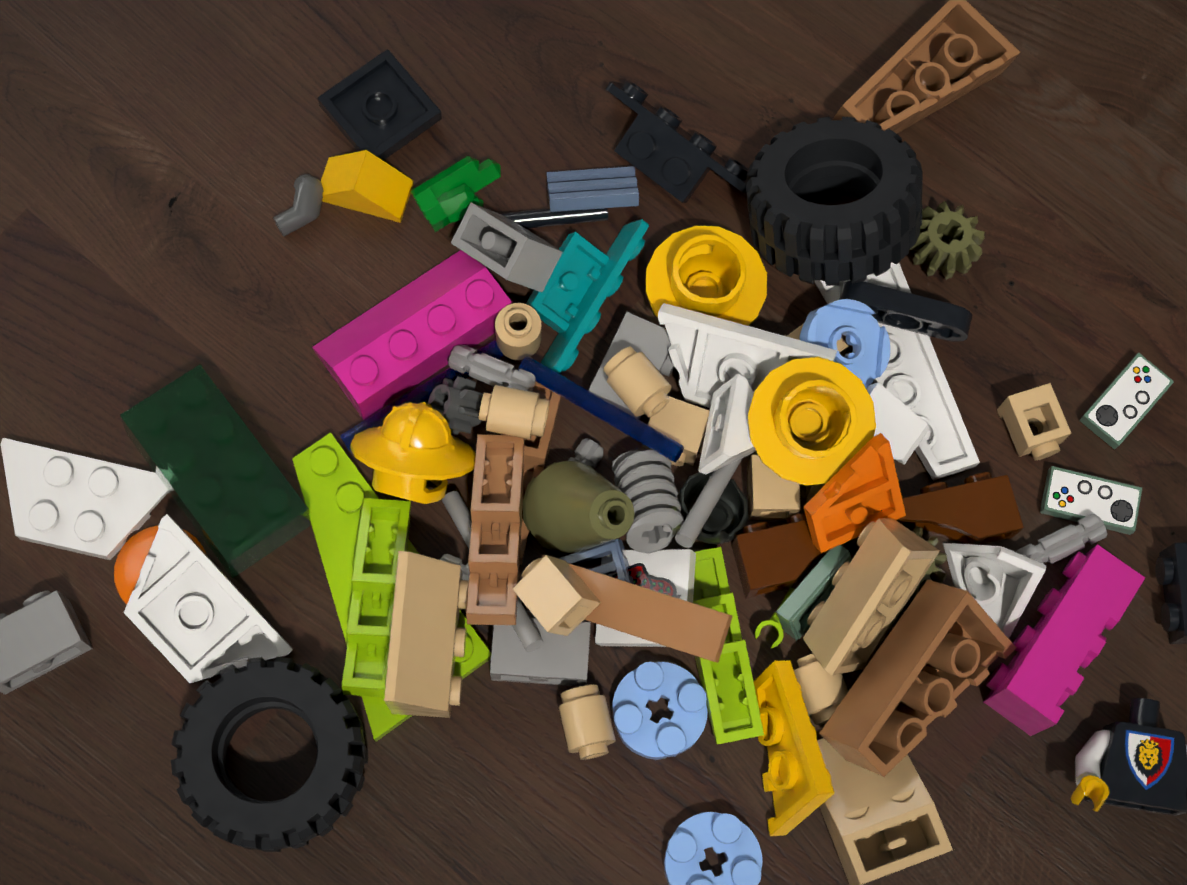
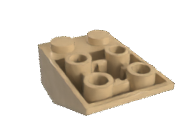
(880, 820)

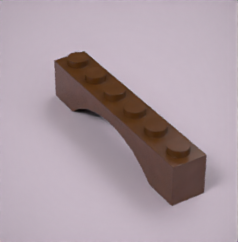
(966, 514)

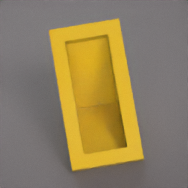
(366, 185)

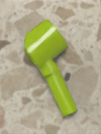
(774, 622)

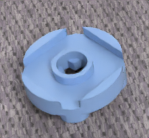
(862, 331)
(668, 736)
(724, 835)

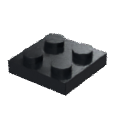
(380, 107)

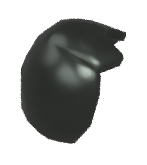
(727, 516)

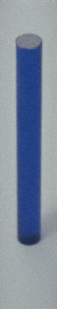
(418, 395)
(603, 410)

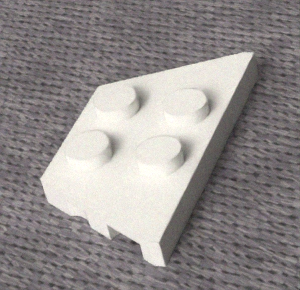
(714, 350)
(76, 499)
(196, 611)

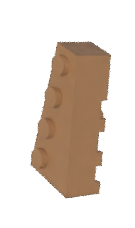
(932, 69)
(915, 676)

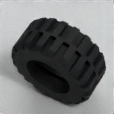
(842, 239)
(218, 715)

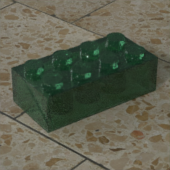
(216, 470)

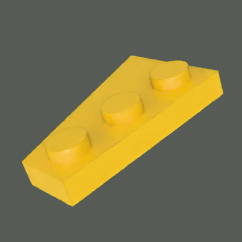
(795, 760)

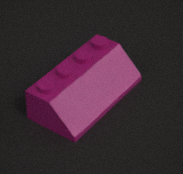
(413, 332)

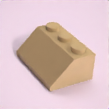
(868, 596)
(425, 637)

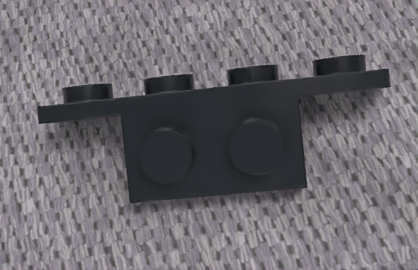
(667, 151)

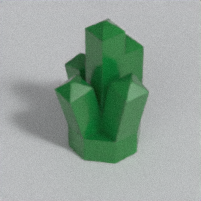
(451, 191)

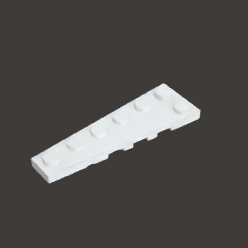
(921, 385)

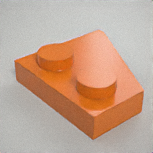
(855, 497)

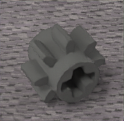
(457, 403)

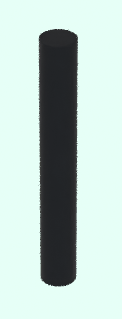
(545, 218)

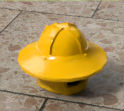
(708, 273)
(810, 419)
(410, 450)

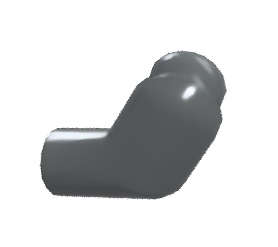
(305, 207)

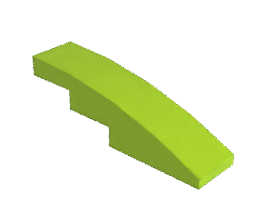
(380, 538)
(730, 682)

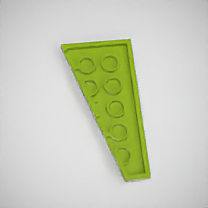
(334, 497)

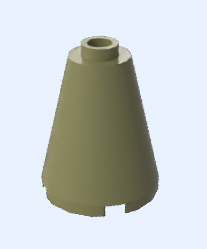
(575, 508)

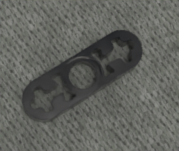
(911, 311)

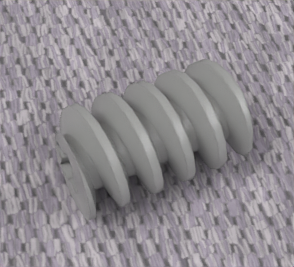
(651, 488)

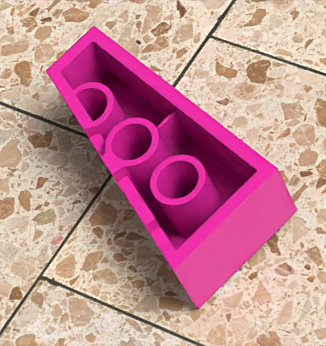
(1062, 640)

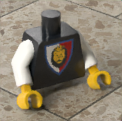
(1134, 764)

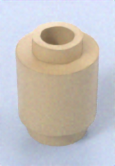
(516, 343)
(637, 382)
(514, 412)
(820, 689)
(586, 721)

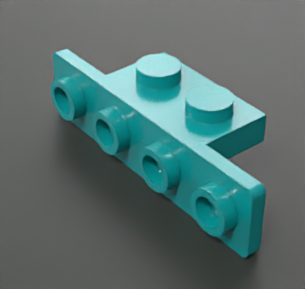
(579, 288)

